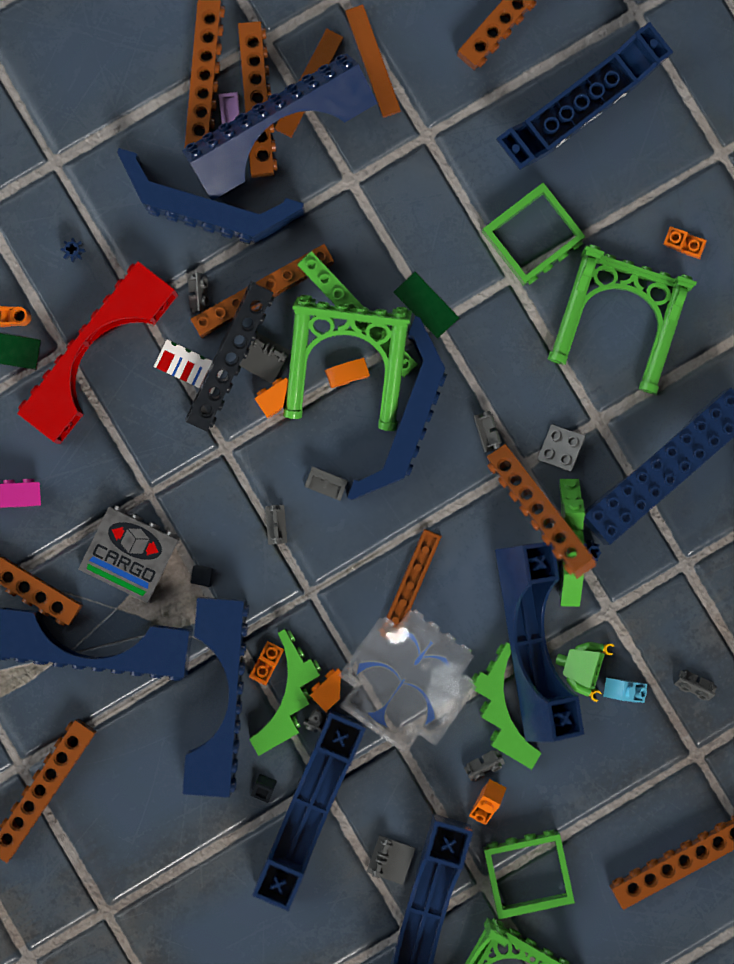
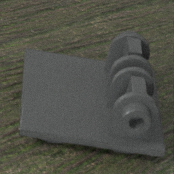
(265, 358)
(561, 448)
(390, 860)

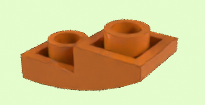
(684, 243)
(347, 372)
(266, 663)

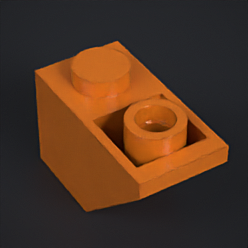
(273, 399)
(327, 692)
(487, 802)

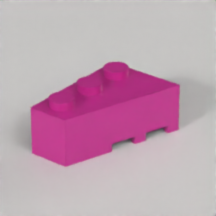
(20, 494)

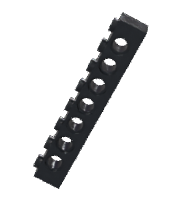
(195, 415)

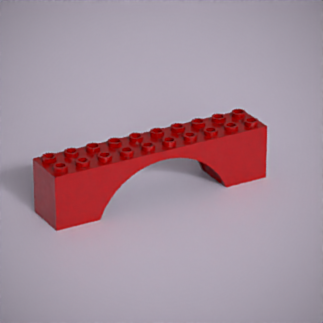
(54, 403)

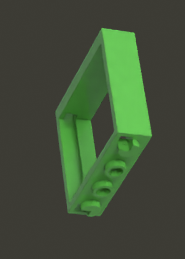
(545, 266)
(536, 904)

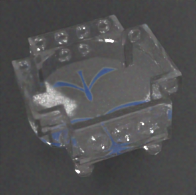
(407, 680)

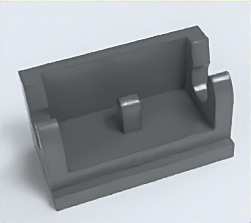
(326, 483)

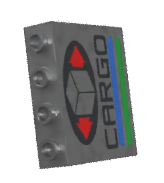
(129, 553)

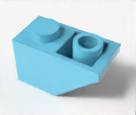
(625, 690)

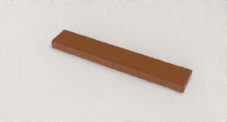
(322, 55)
(372, 61)
(413, 576)

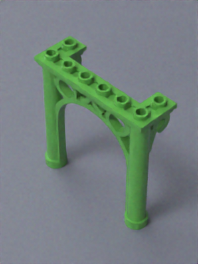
(399, 319)
(666, 326)

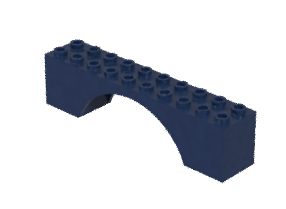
(222, 154)
(663, 470)
(159, 653)
(546, 704)
(213, 764)
(309, 809)
(432, 889)

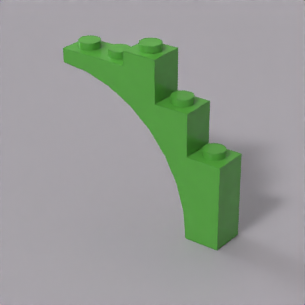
(573, 513)
(491, 686)
(282, 724)

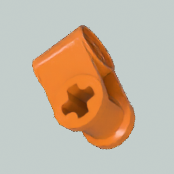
(9, 315)

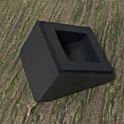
(201, 575)
(263, 788)

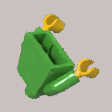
(583, 667)

